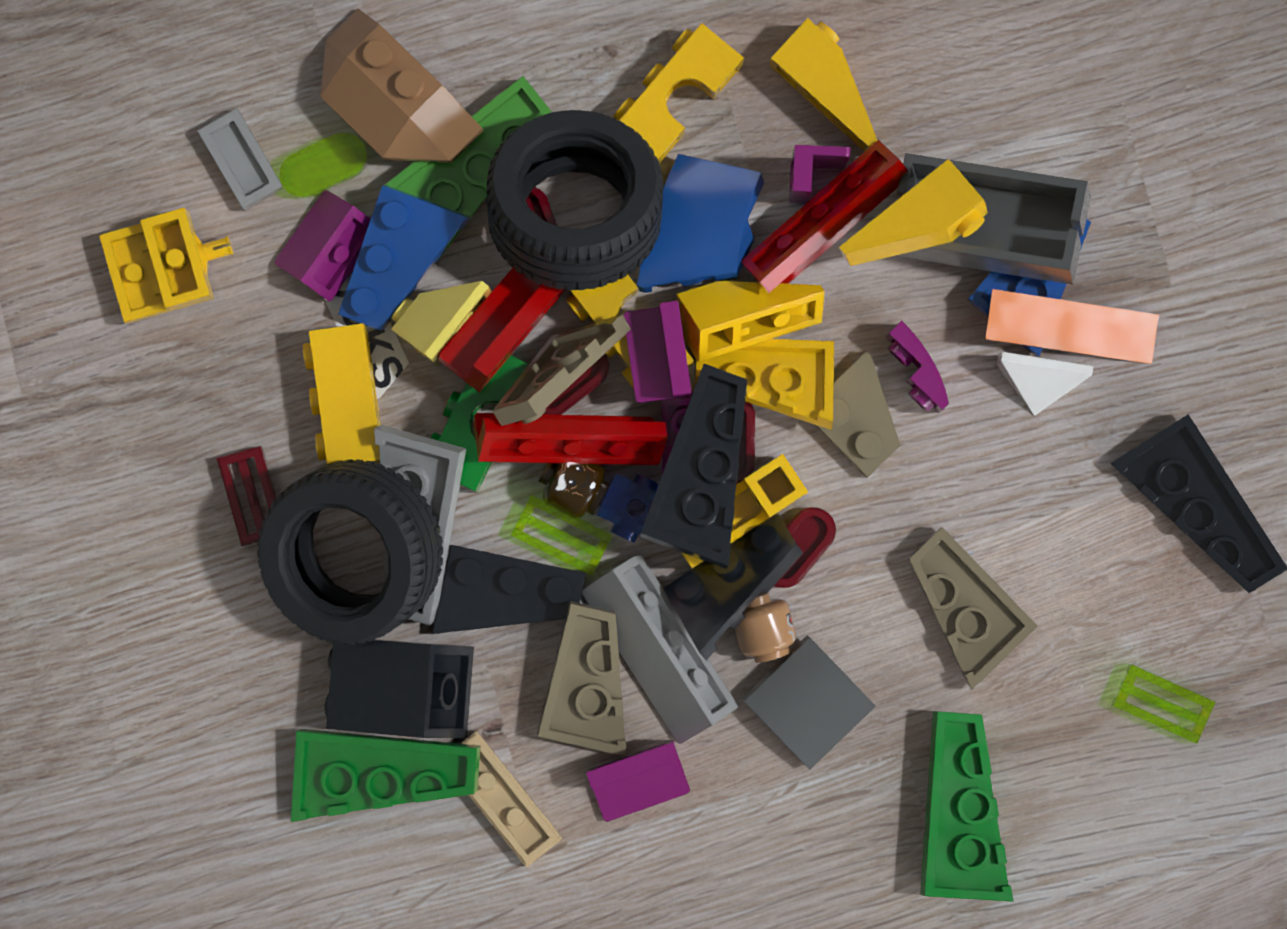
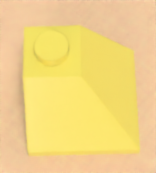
(437, 316)

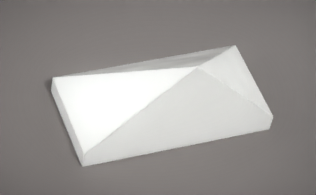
(1040, 379)

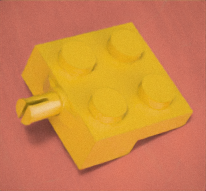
(160, 265)

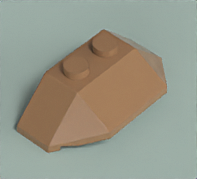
(391, 96)

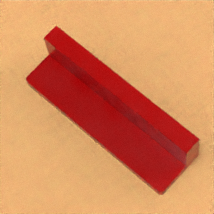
(826, 217)
(497, 328)
(571, 439)

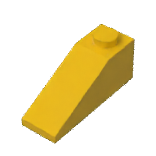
(822, 76)
(924, 217)
(741, 314)

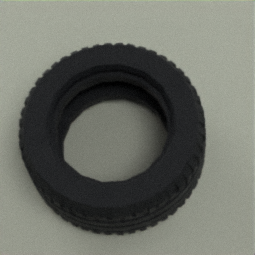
(580, 144)
(305, 590)

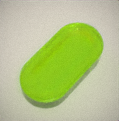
(323, 165)

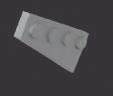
(437, 473)

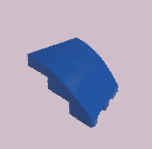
(702, 223)

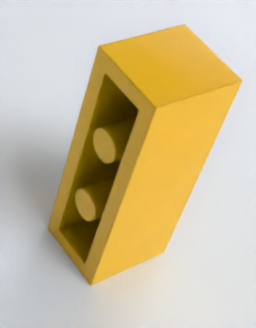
(343, 393)

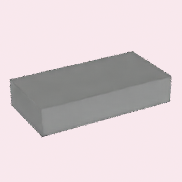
(240, 159)

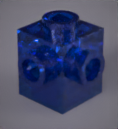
(615, 504)

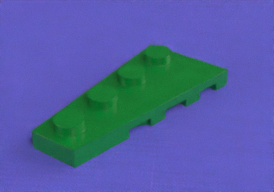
(364, 772)
(961, 823)

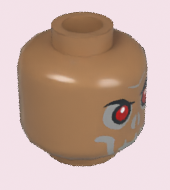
(766, 629)

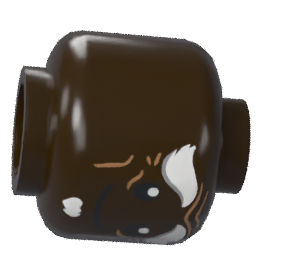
(574, 487)

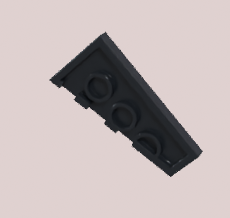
(699, 481)
(1196, 493)

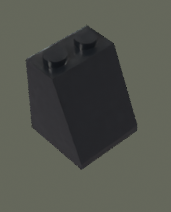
(400, 688)

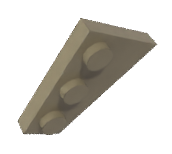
(585, 684)

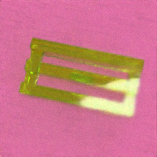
(527, 518)
(1127, 687)

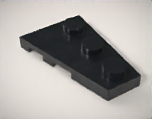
(502, 591)
(714, 597)

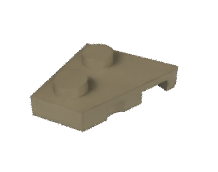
(862, 418)

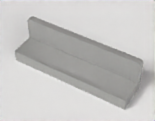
(661, 650)

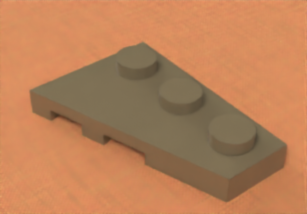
(557, 367)
(969, 606)

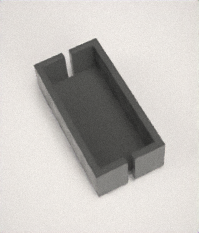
(1028, 225)

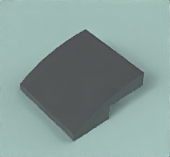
(808, 702)

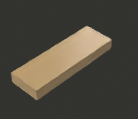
(511, 807)

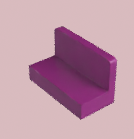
(808, 157)
(325, 245)
(657, 353)
(638, 781)

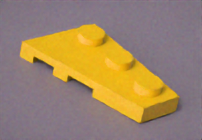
(785, 377)

